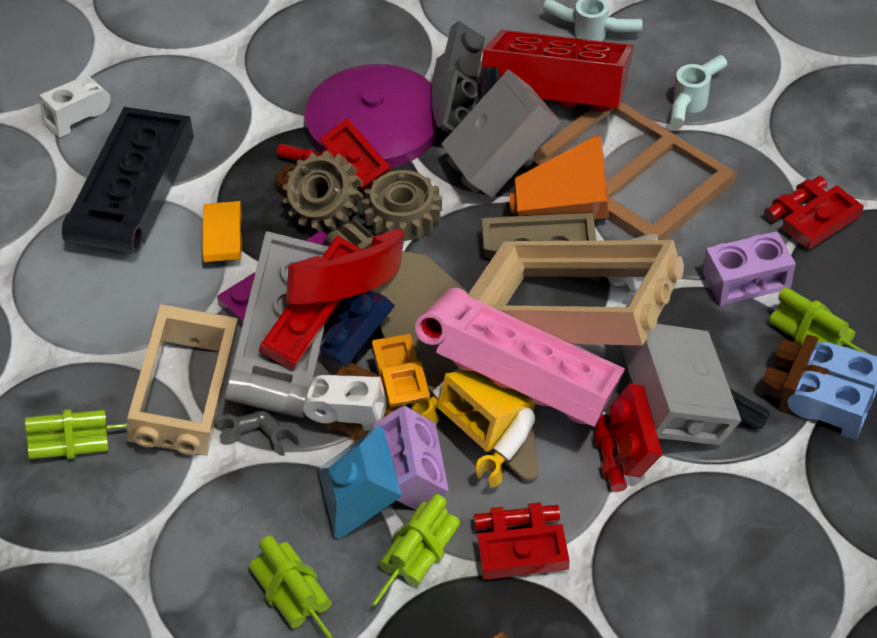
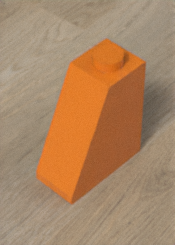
(565, 184)

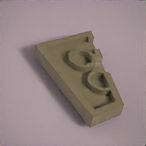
(537, 228)

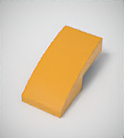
(222, 231)
(400, 370)

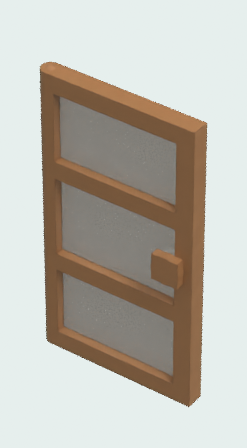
(650, 172)

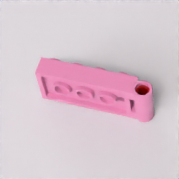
(519, 356)

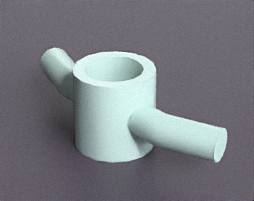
(592, 19)
(693, 88)

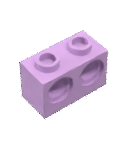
(748, 268)
(415, 455)

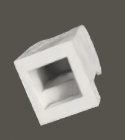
(73, 103)
(346, 400)

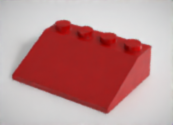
(563, 67)

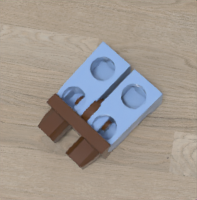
(824, 383)

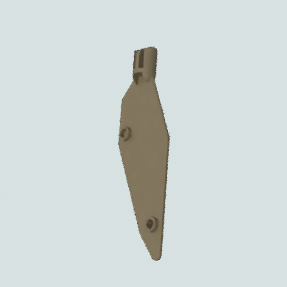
(413, 292)

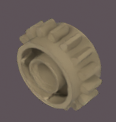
(338, 201)
(403, 202)

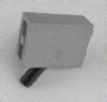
(499, 132)
(688, 387)

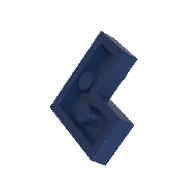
(357, 321)

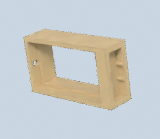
(194, 330)

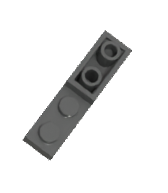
(455, 77)

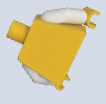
(485, 412)

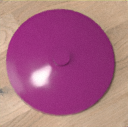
(383, 103)

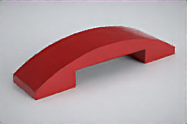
(346, 276)

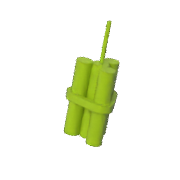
(801, 317)
(67, 434)
(419, 543)
(289, 583)

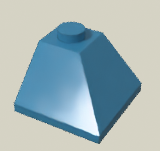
(359, 482)

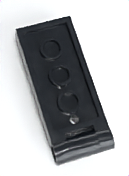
(129, 180)

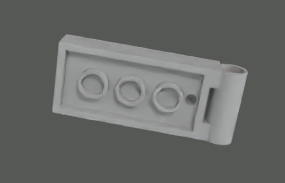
(254, 376)

